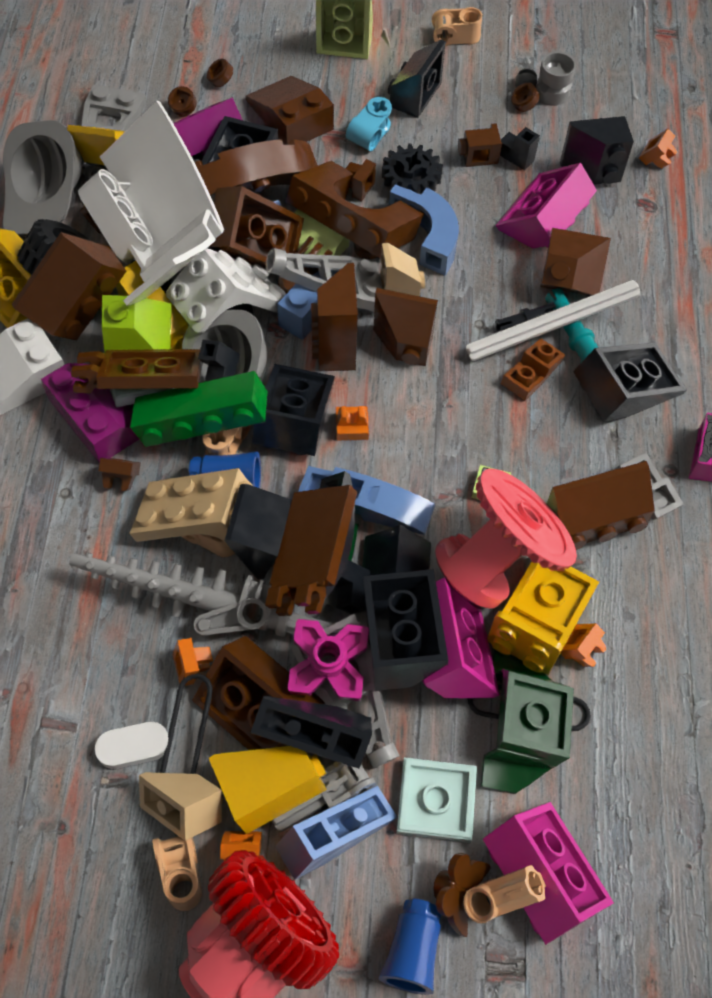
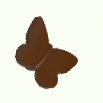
(452, 886)

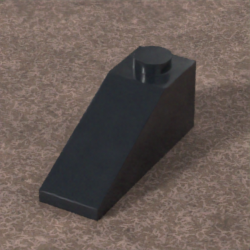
(315, 728)

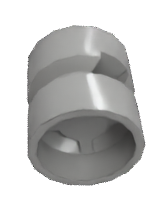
(556, 77)

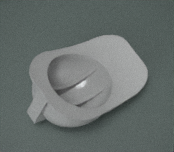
(39, 174)
(239, 332)

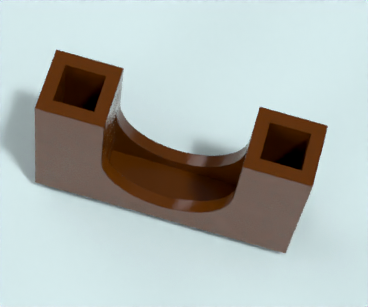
(322, 195)

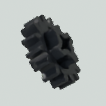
(412, 169)

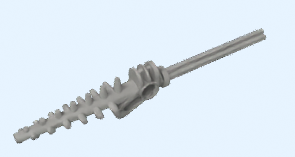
(224, 609)

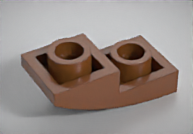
(533, 369)

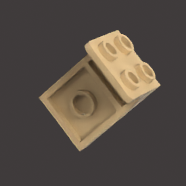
(188, 506)

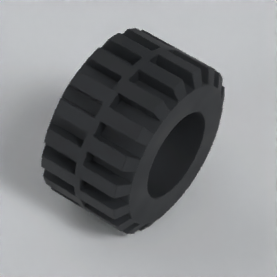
(40, 240)

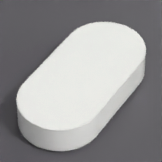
(131, 745)

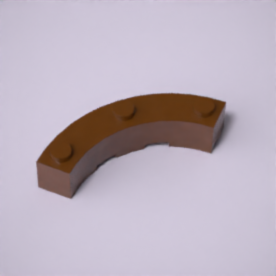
(257, 165)

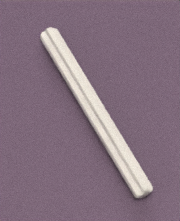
(553, 320)

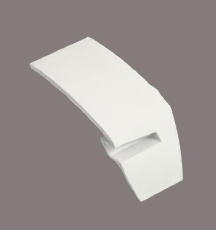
(152, 201)

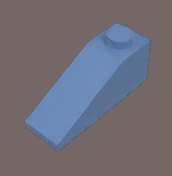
(295, 309)
(334, 831)

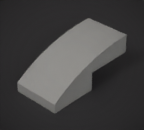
(664, 494)

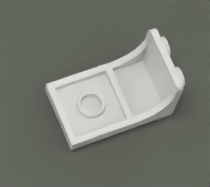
(217, 283)

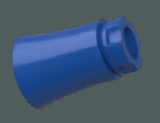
(248, 463)
(413, 949)

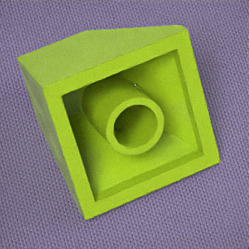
(137, 325)

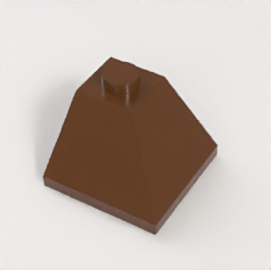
(575, 262)
(405, 324)

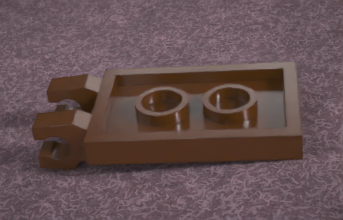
(137, 369)
(311, 549)

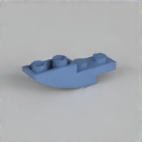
(379, 500)

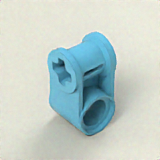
(370, 124)

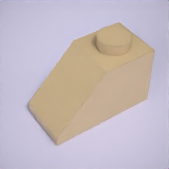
(400, 271)
(181, 802)

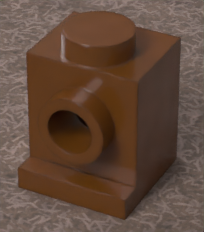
(480, 146)

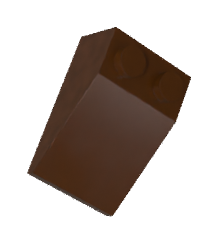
(294, 109)
(254, 225)

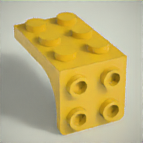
(541, 615)

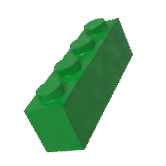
(199, 411)

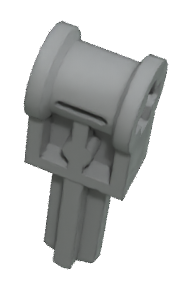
(339, 787)

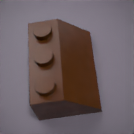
(69, 286)
(335, 322)
(605, 504)
(239, 681)

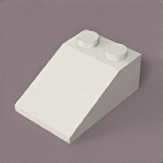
(24, 361)

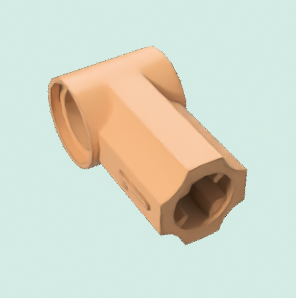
(505, 894)

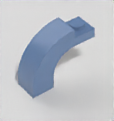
(439, 223)

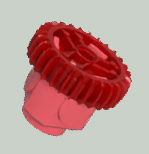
(256, 934)

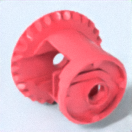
(517, 527)

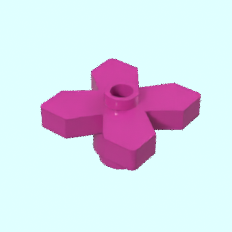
(312, 672)

